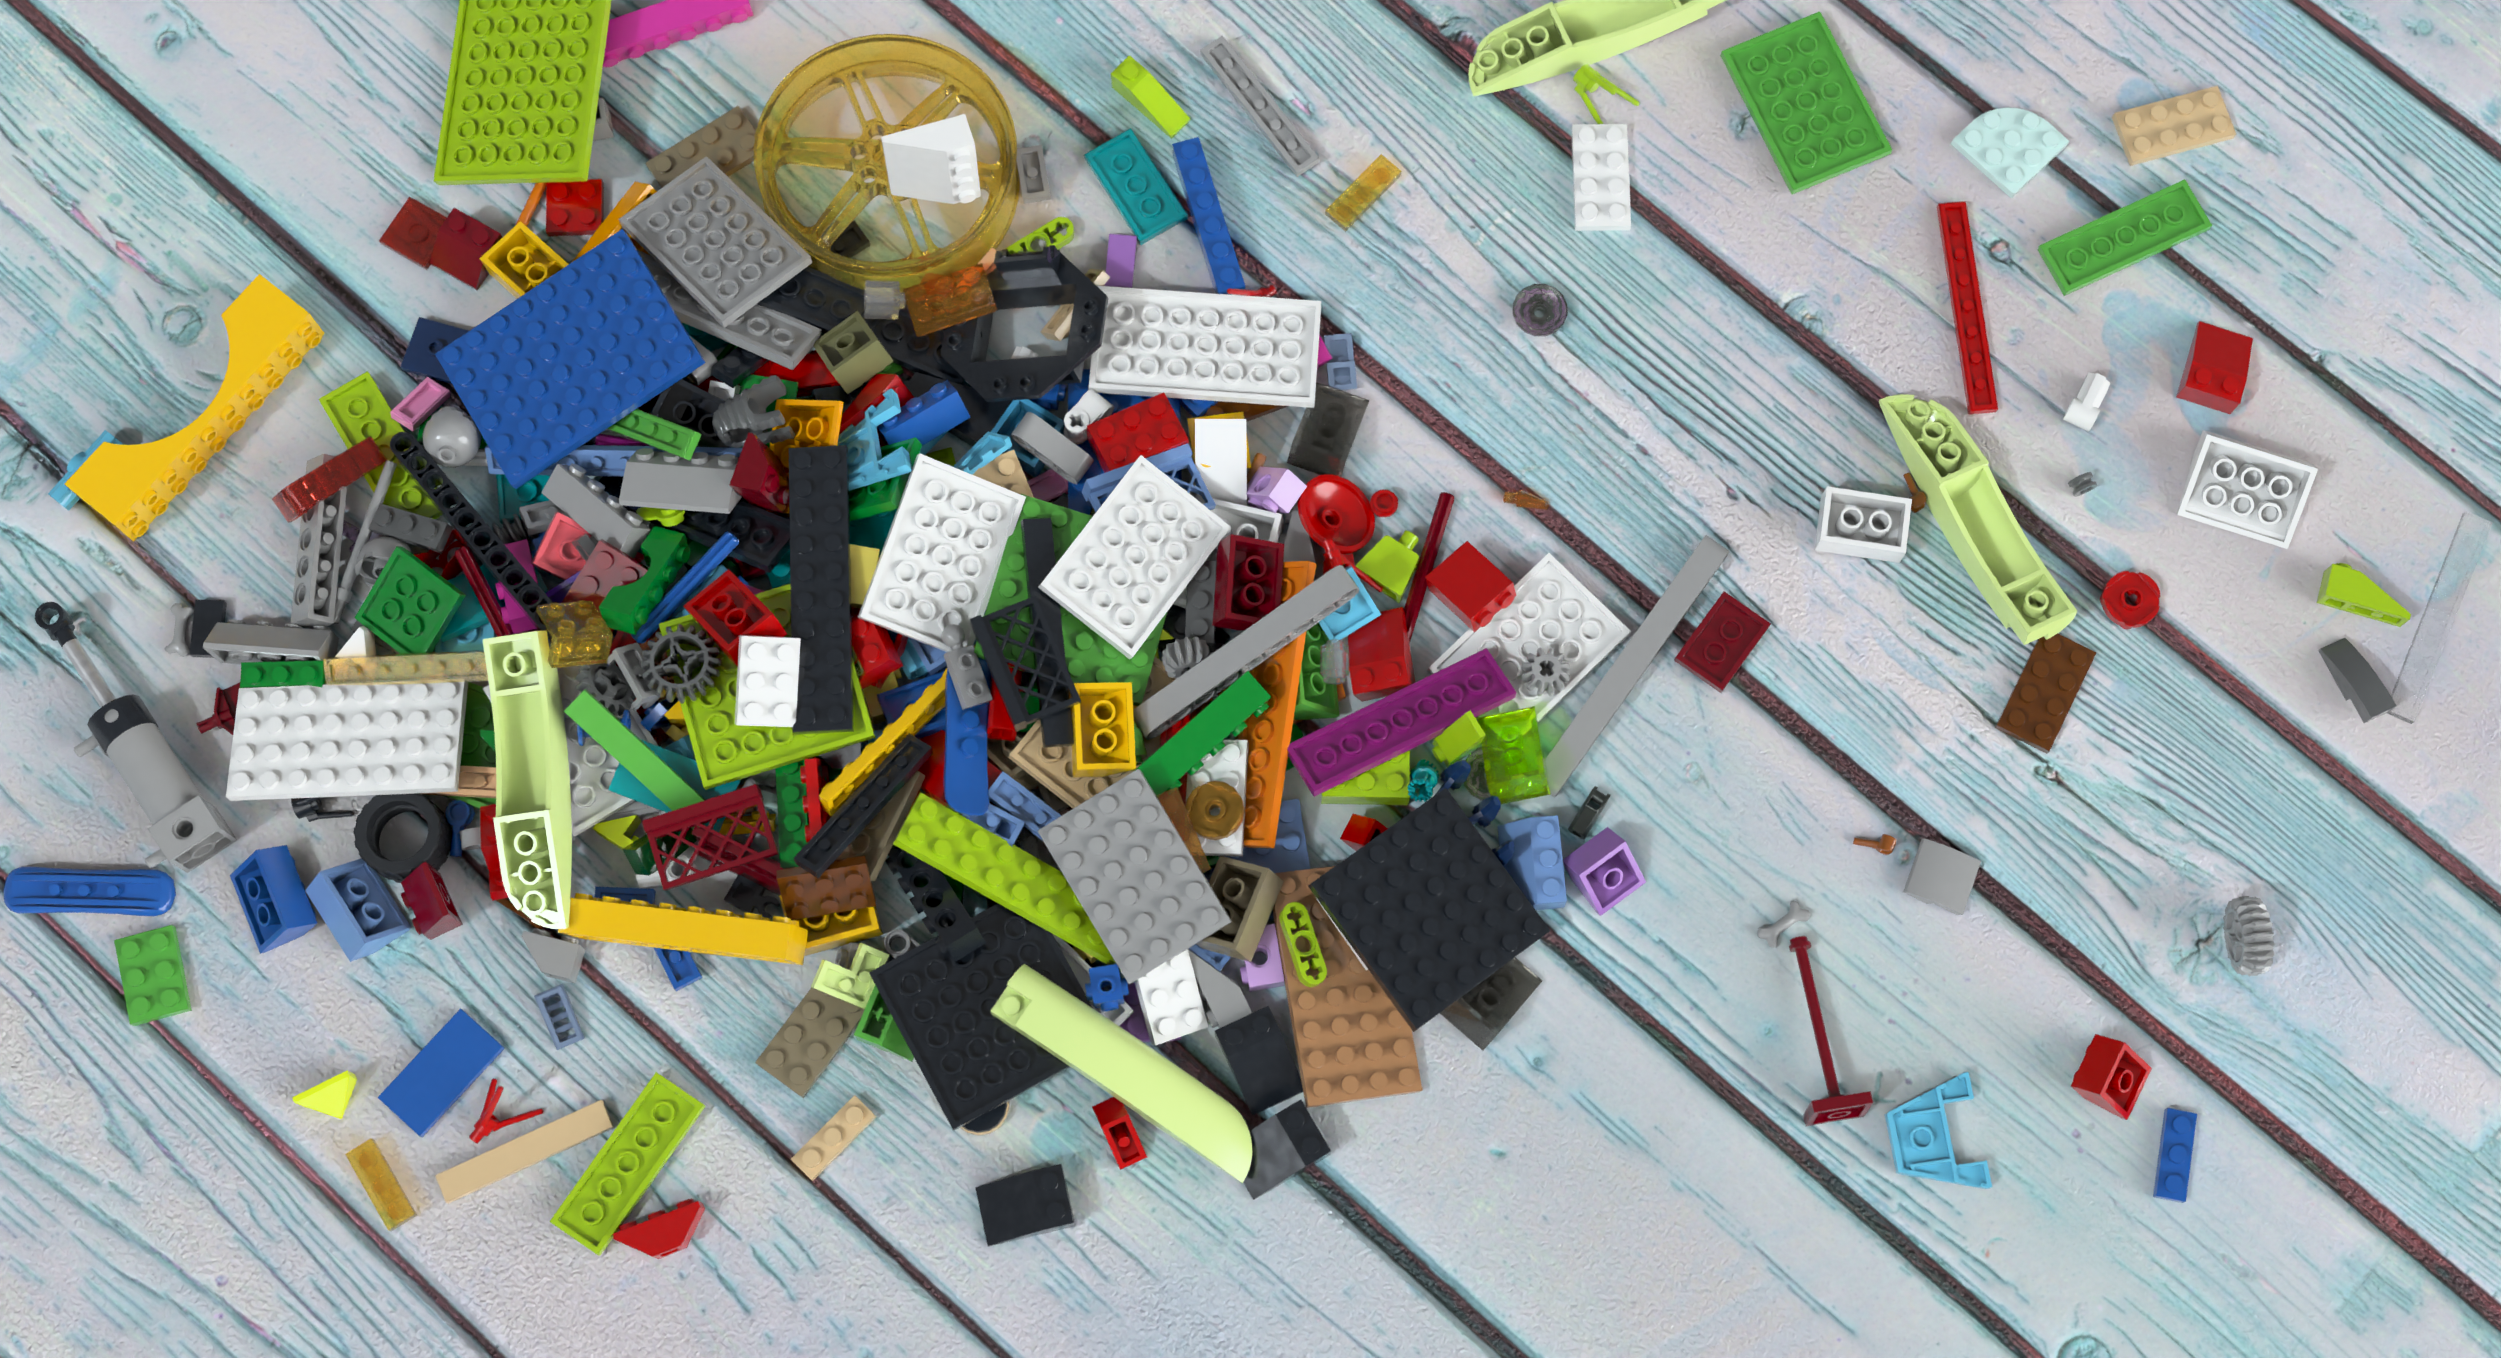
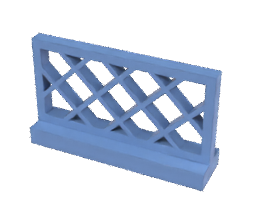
(1167, 462)

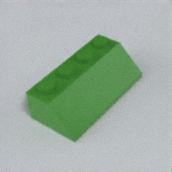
(1314, 696)

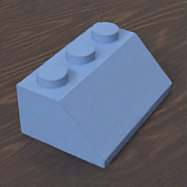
(1536, 860)
(357, 908)

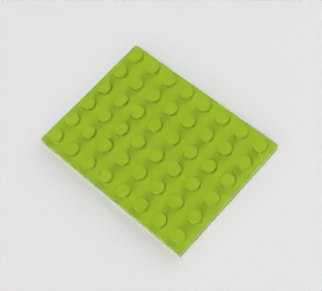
(522, 91)

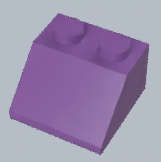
(1604, 870)

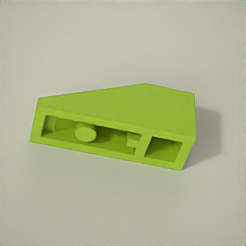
(1148, 96)
(2357, 594)
(1458, 740)

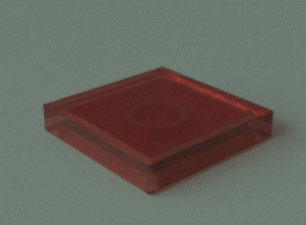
(414, 232)

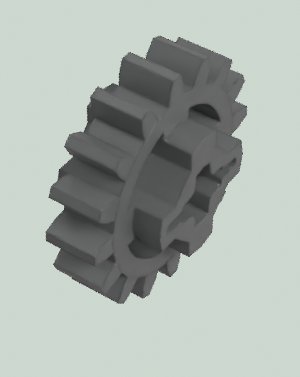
(607, 686)

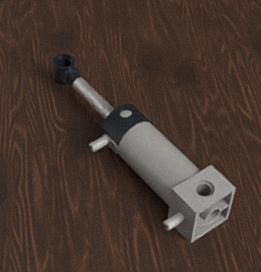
(123, 728)

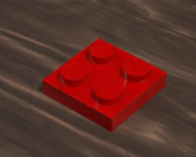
(574, 207)

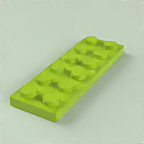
(362, 412)
(627, 1164)

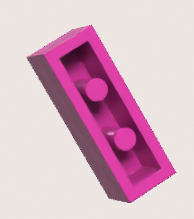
(512, 613)

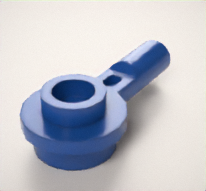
(459, 816)

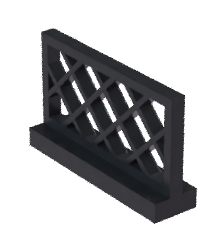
(999, 664)

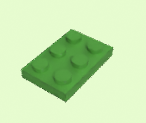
(152, 975)

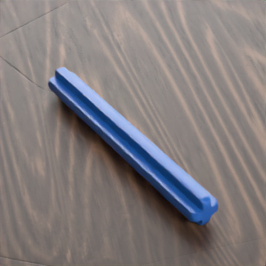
(687, 585)

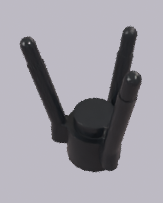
(308, 808)

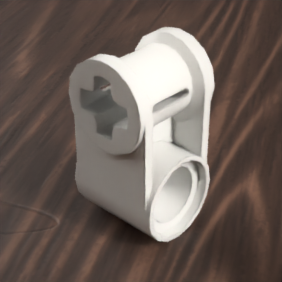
(1087, 411)

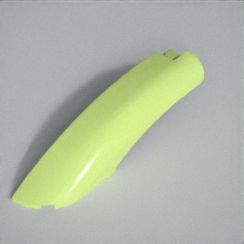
(1571, 35)
(1977, 518)
(531, 777)
(1127, 1069)

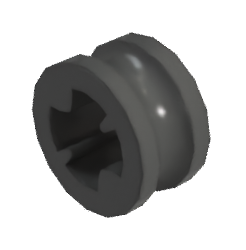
(2082, 484)

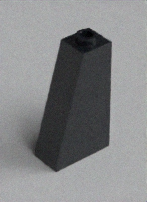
(982, 414)

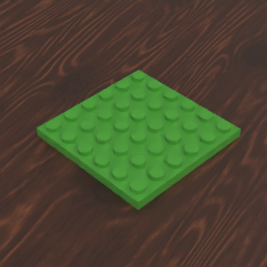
(1086, 653)

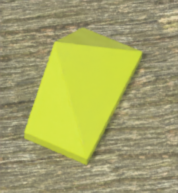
(329, 1096)

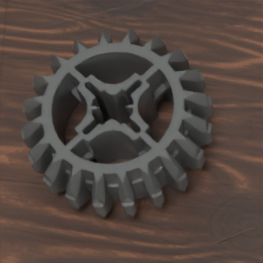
(692, 660)

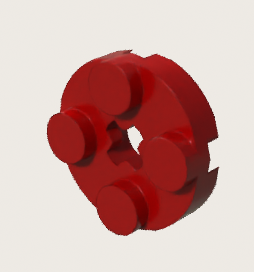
(2128, 615)

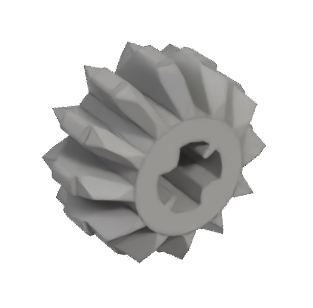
(1184, 655)
(1536, 663)

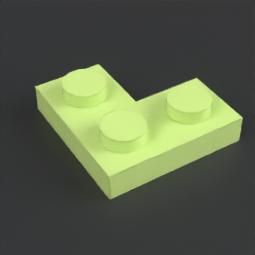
(853, 984)

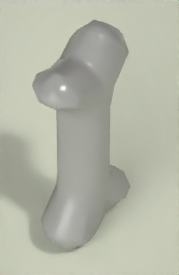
(181, 616)
(1772, 932)

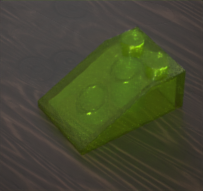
(1514, 756)

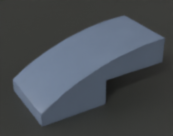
(1341, 369)

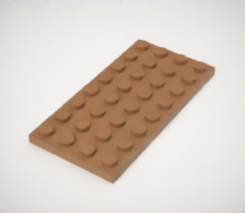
(1345, 1028)

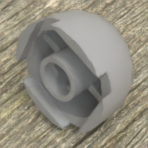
(451, 438)
(374, 557)

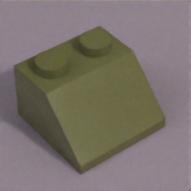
(852, 352)

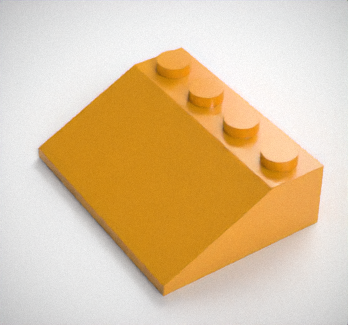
(814, 424)

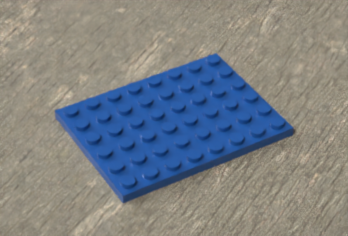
(569, 358)

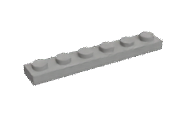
(1259, 106)

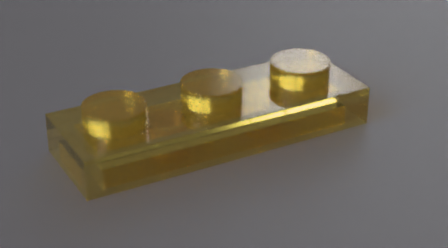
(1363, 193)
(381, 1184)

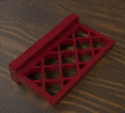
(701, 813)
(760, 872)

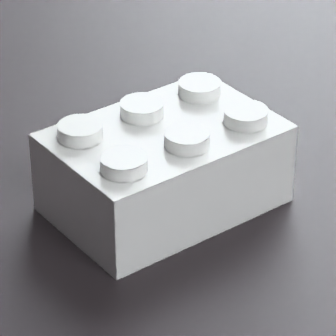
(1863, 524)

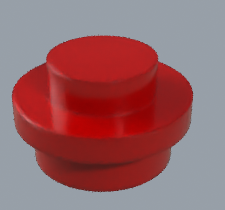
(1384, 503)

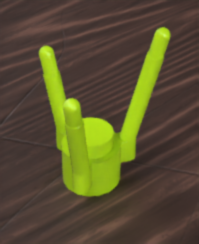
(1590, 80)

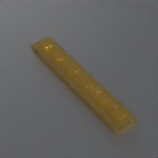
(406, 668)

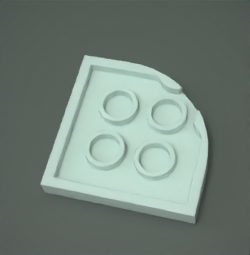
(2010, 146)

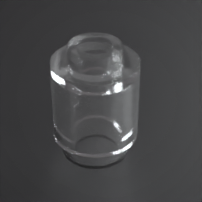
(1334, 661)

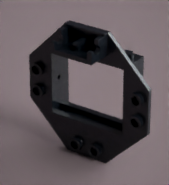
(1026, 282)

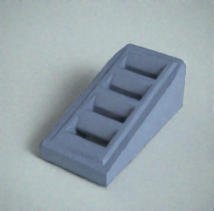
(565, 1001)

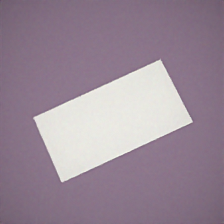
(1224, 448)

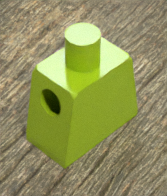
(1392, 564)

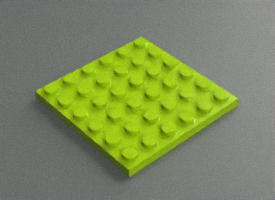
(739, 751)

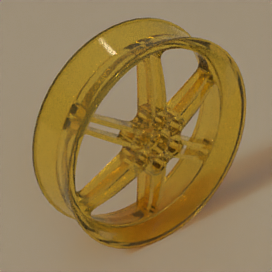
(870, 58)

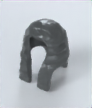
(748, 414)

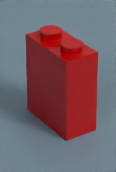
(1471, 586)

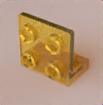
(577, 634)

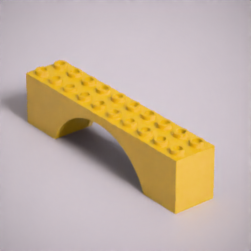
(139, 481)

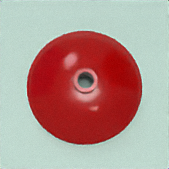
(1336, 511)

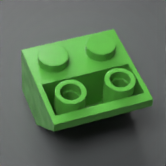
(880, 1030)

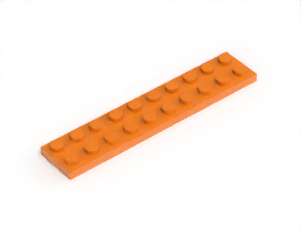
(1271, 731)

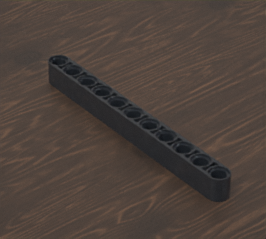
(474, 535)

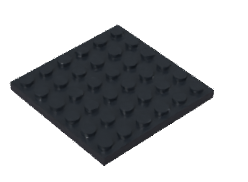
(1429, 909)
(947, 1015)

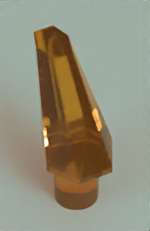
(1525, 499)

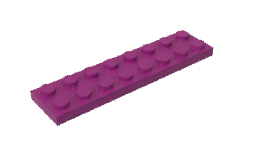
(1399, 722)

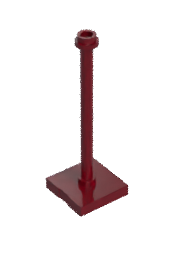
(1837, 1105)

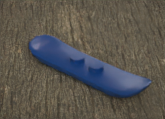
(966, 752)
(89, 891)

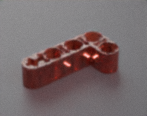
(328, 479)

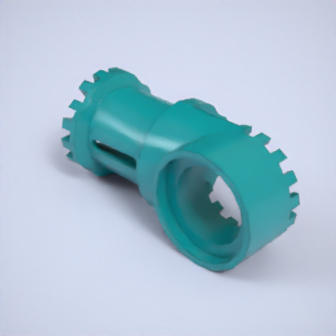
(1424, 778)

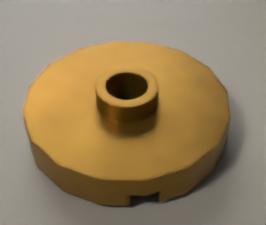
(1210, 796)

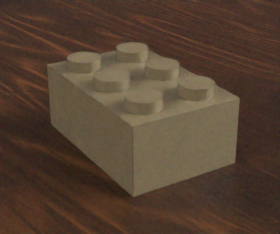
(1248, 899)

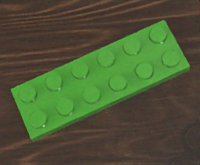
(2124, 237)

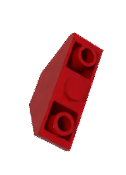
(663, 1231)

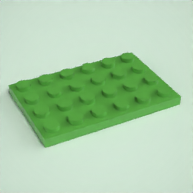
(1806, 102)

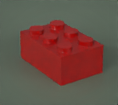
(1136, 431)

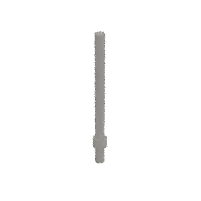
(343, 592)

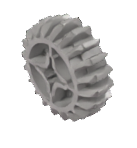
(2248, 935)

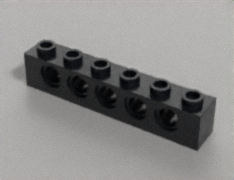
(938, 902)

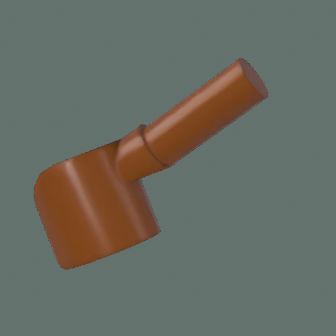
(1918, 497)
(1884, 846)

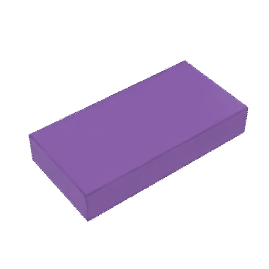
(1121, 260)

